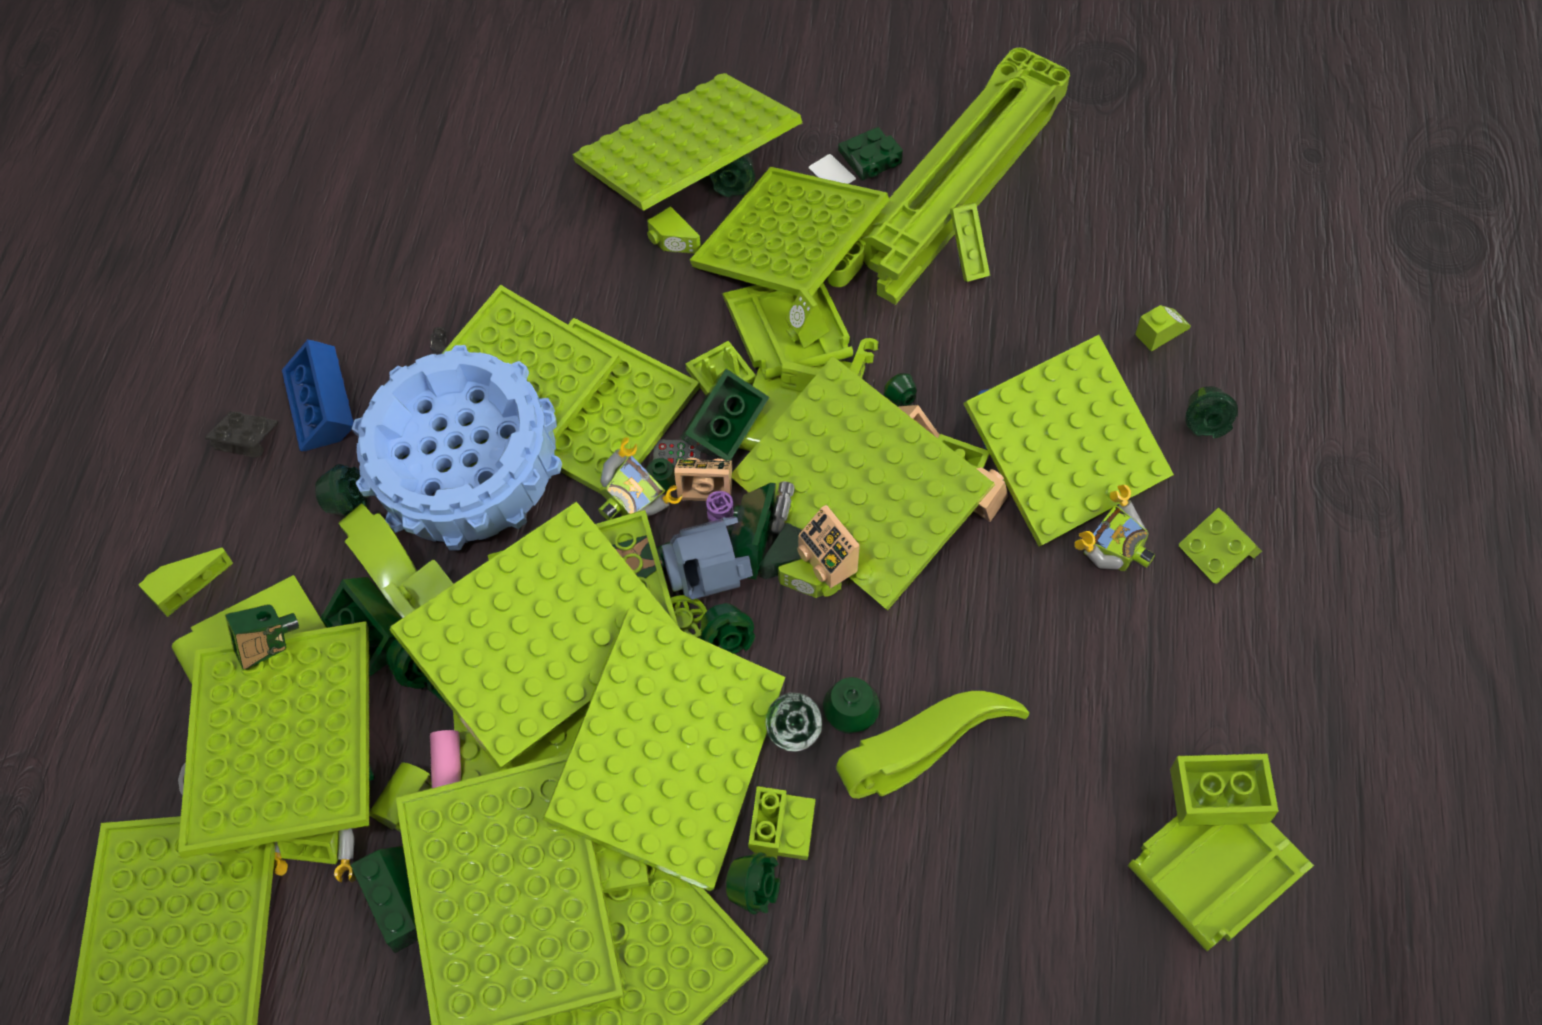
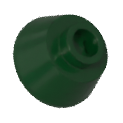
(900, 390)
(662, 472)

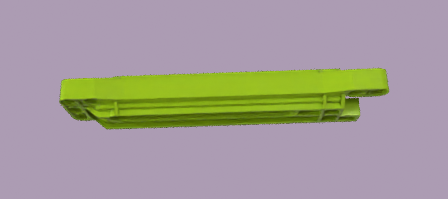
(956, 173)

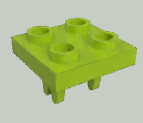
(709, 365)

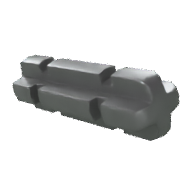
(781, 507)

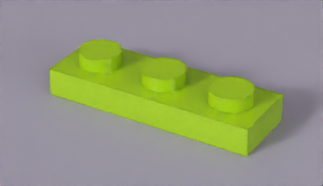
(969, 242)

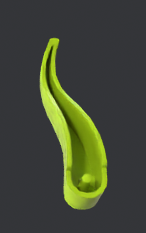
(377, 549)
(911, 748)

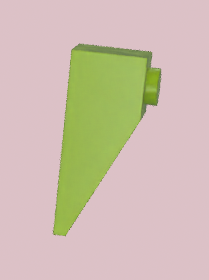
(179, 581)

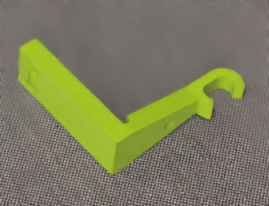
(799, 376)

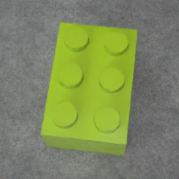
(1223, 789)

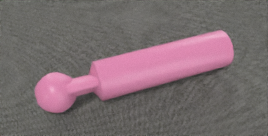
(445, 757)

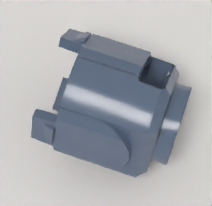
(703, 560)

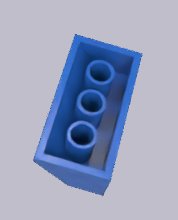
(317, 396)

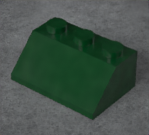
(724, 416)
(752, 530)
(358, 602)
(388, 893)

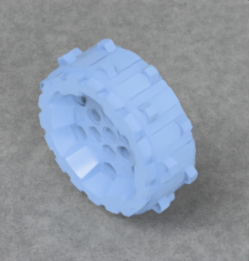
(467, 499)

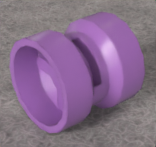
(719, 505)

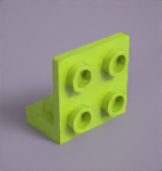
(1218, 546)
(418, 588)

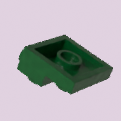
(871, 153)

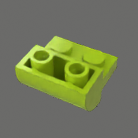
(405, 781)
(781, 824)

